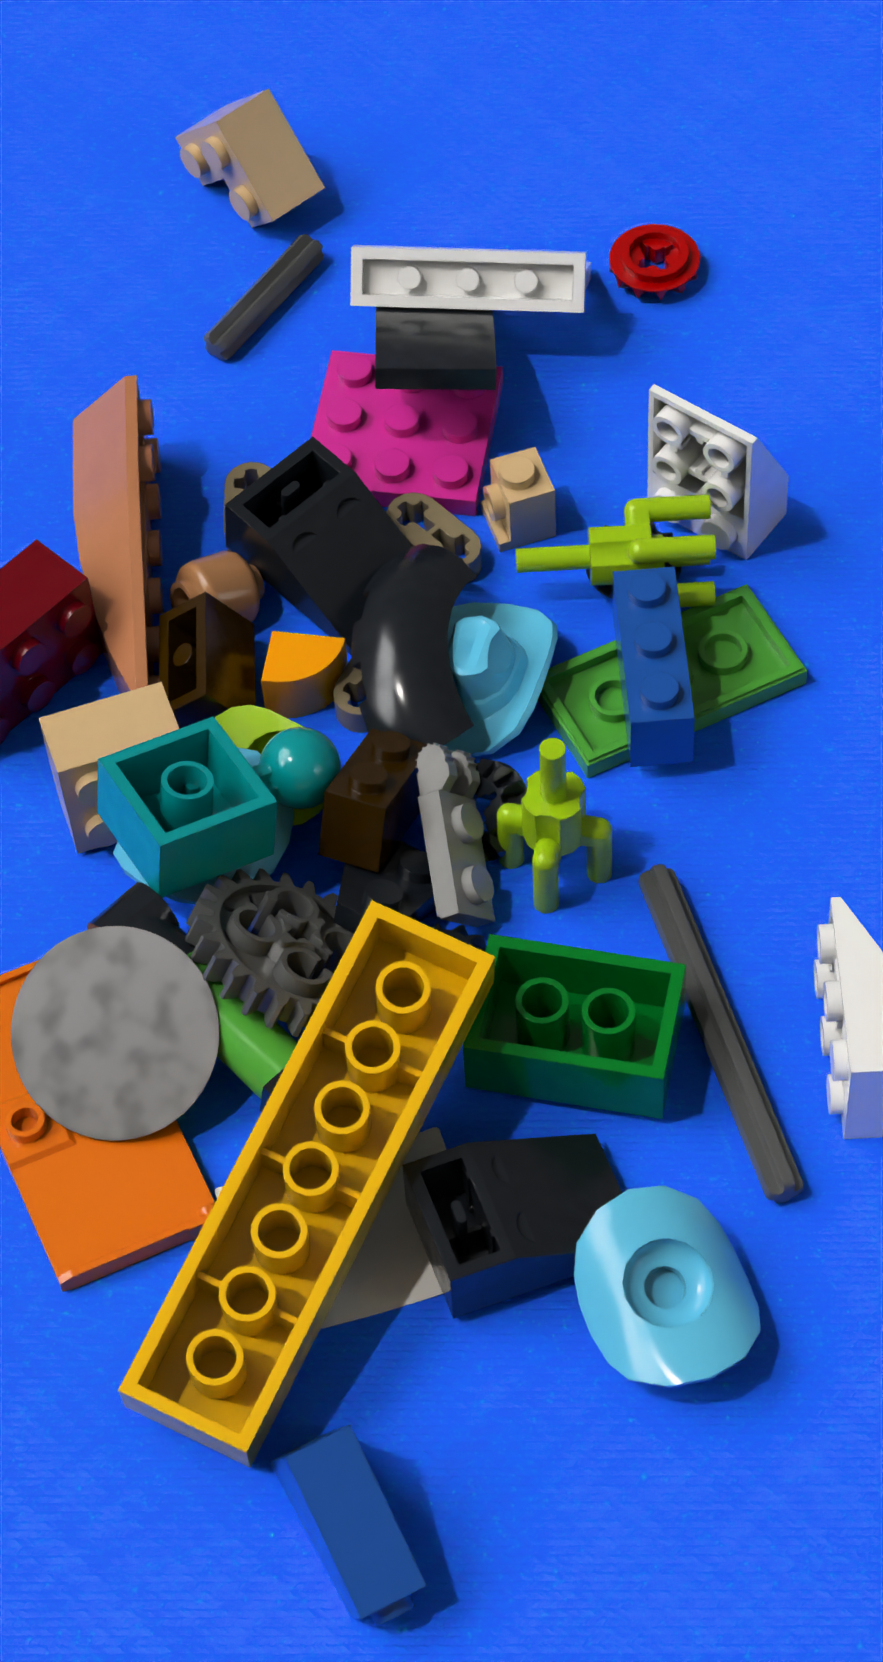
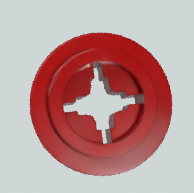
(657, 244)

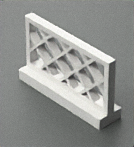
(469, 278)

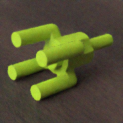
(635, 548)
(553, 826)

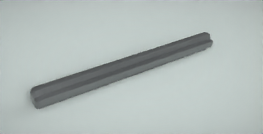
(721, 1036)

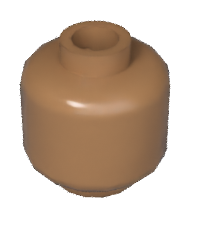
(224, 577)

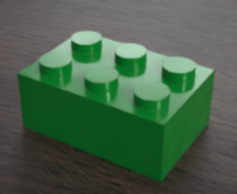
(577, 1027)

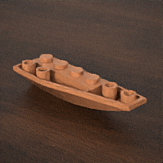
(114, 527)

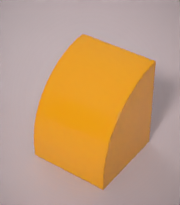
(301, 672)

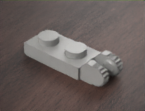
(453, 835)

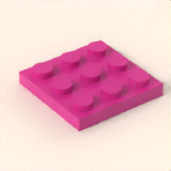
(407, 437)

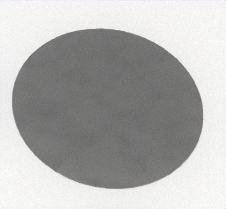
(115, 1033)

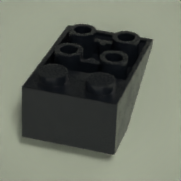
(314, 536)
(506, 1213)

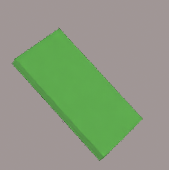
(732, 665)

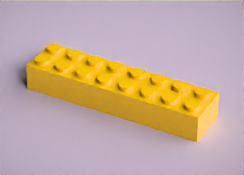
(308, 1184)

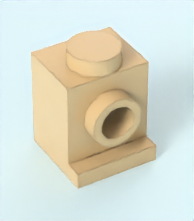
(519, 500)

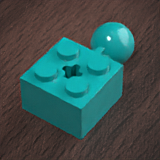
(197, 807)

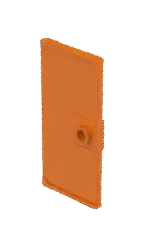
(90, 1197)

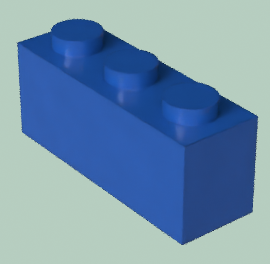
(653, 667)

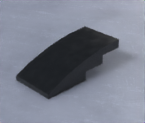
(435, 349)

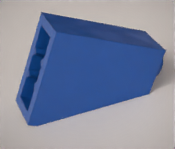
(350, 1525)

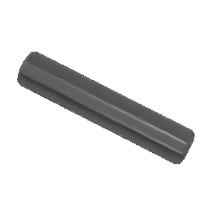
(263, 297)

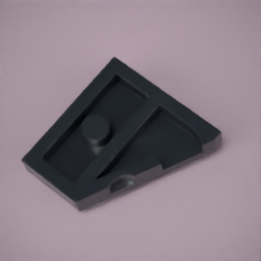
(400, 885)

